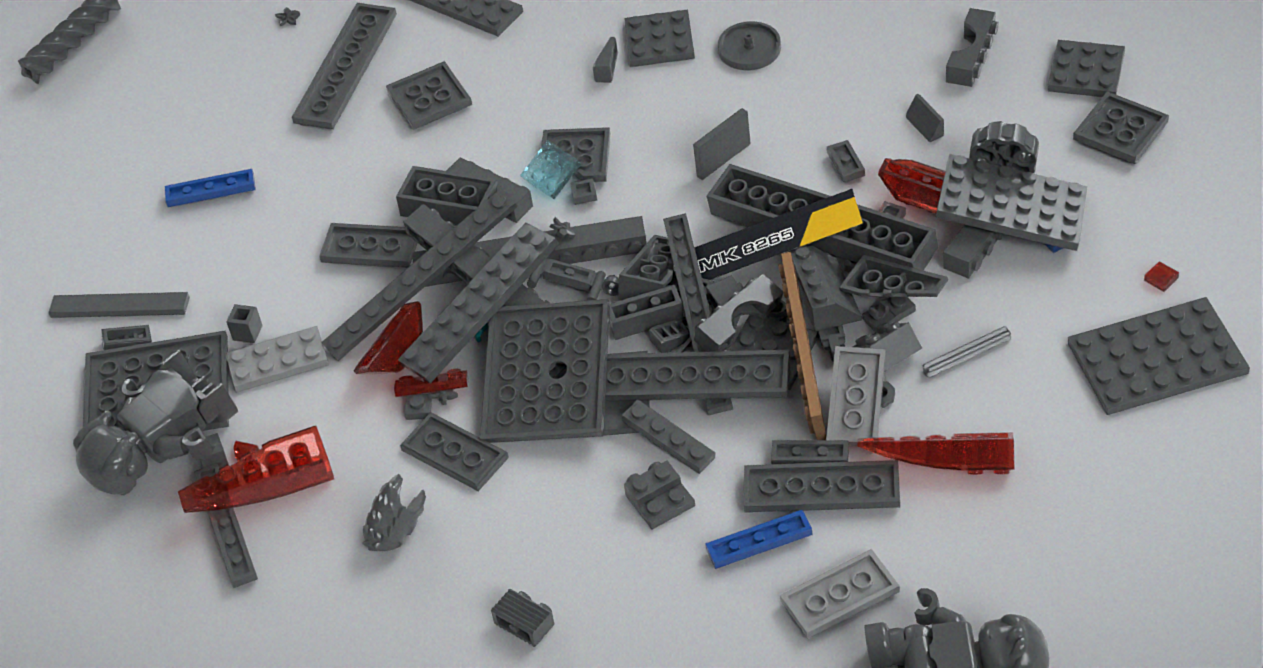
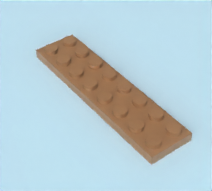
(802, 347)

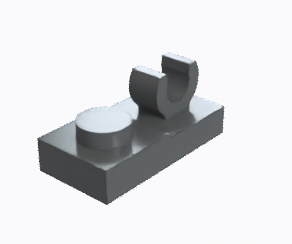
(888, 311)

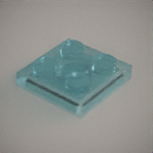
(550, 169)

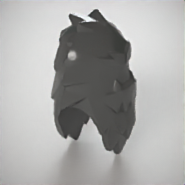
(389, 520)

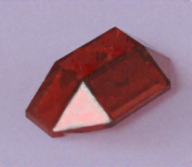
(913, 182)
(393, 342)

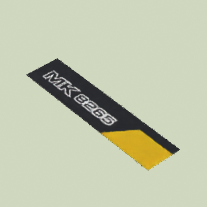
(778, 235)

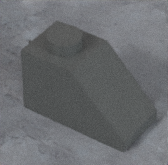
(721, 291)

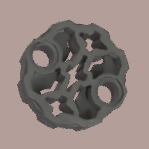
(1005, 146)

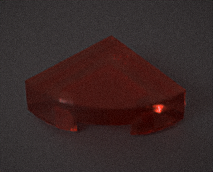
(242, 448)

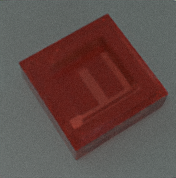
(1161, 276)

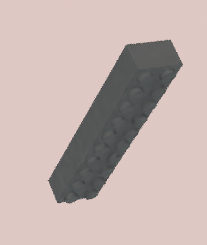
(755, 197)

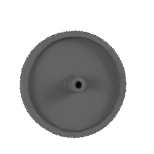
(749, 45)

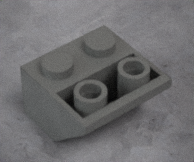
(895, 338)

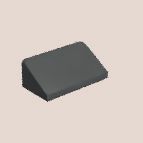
(925, 119)

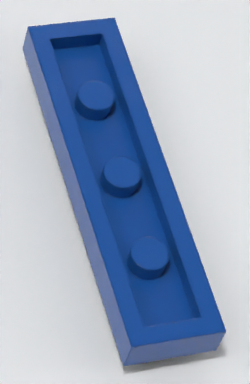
(210, 188)
(758, 539)

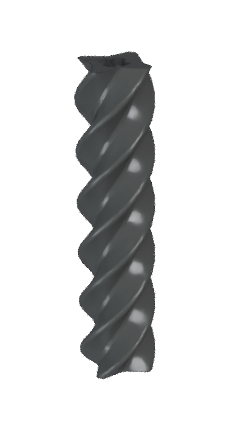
(65, 35)

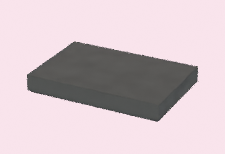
(721, 144)

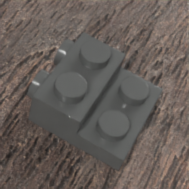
(658, 494)

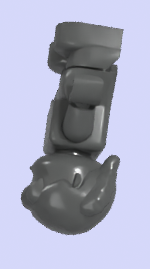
(158, 419)
(951, 643)

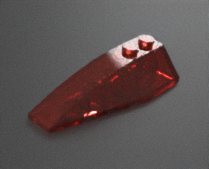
(961, 452)
(270, 473)

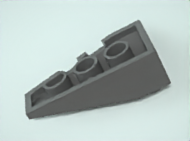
(648, 269)
(887, 279)

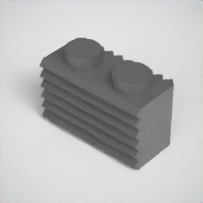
(523, 616)

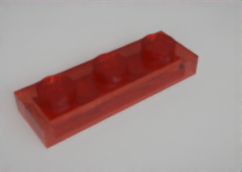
(416, 385)

